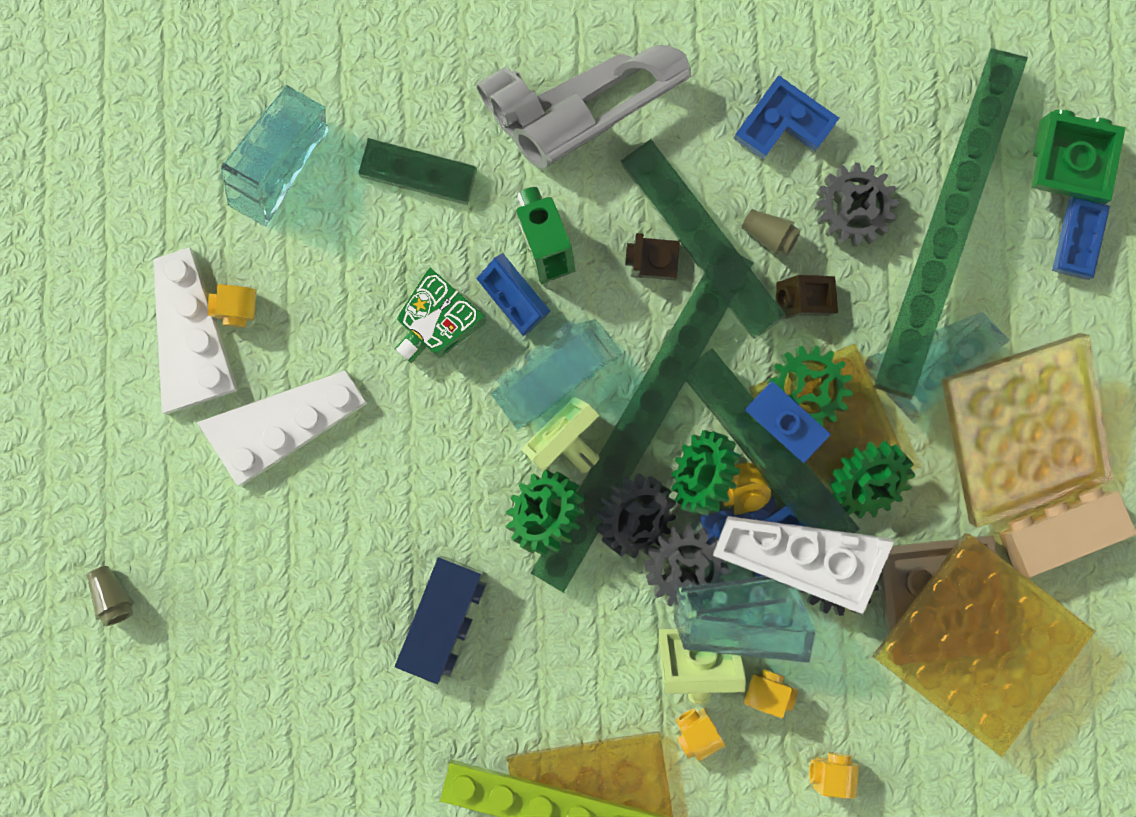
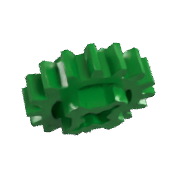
(800, 373)
(705, 472)
(872, 479)
(545, 512)

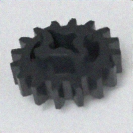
(635, 515)

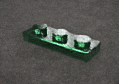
(417, 171)

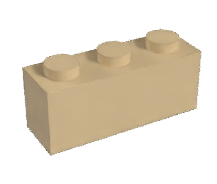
(1067, 532)

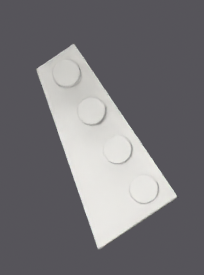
(189, 341)
(274, 427)
(815, 560)

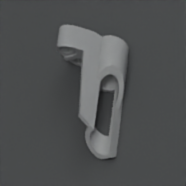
(559, 119)

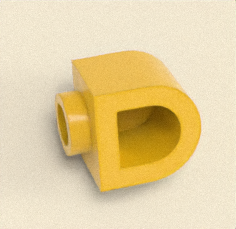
(233, 305)
(751, 490)
(770, 694)
(698, 734)
(834, 775)

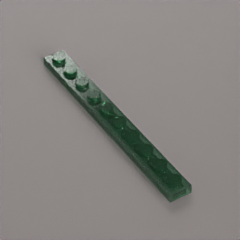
(950, 225)
(636, 427)

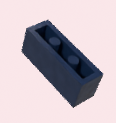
(441, 620)

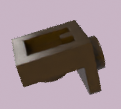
(653, 258)
(807, 295)

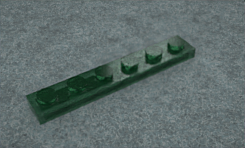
(703, 239)
(780, 467)

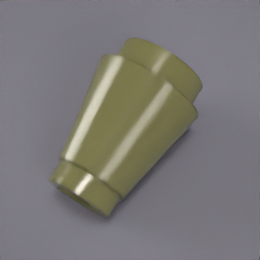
(772, 231)
(108, 597)

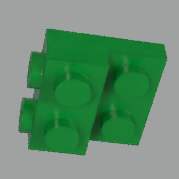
(1077, 156)

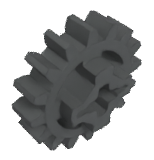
(866, 215)
(695, 555)

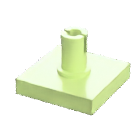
(562, 436)
(697, 671)

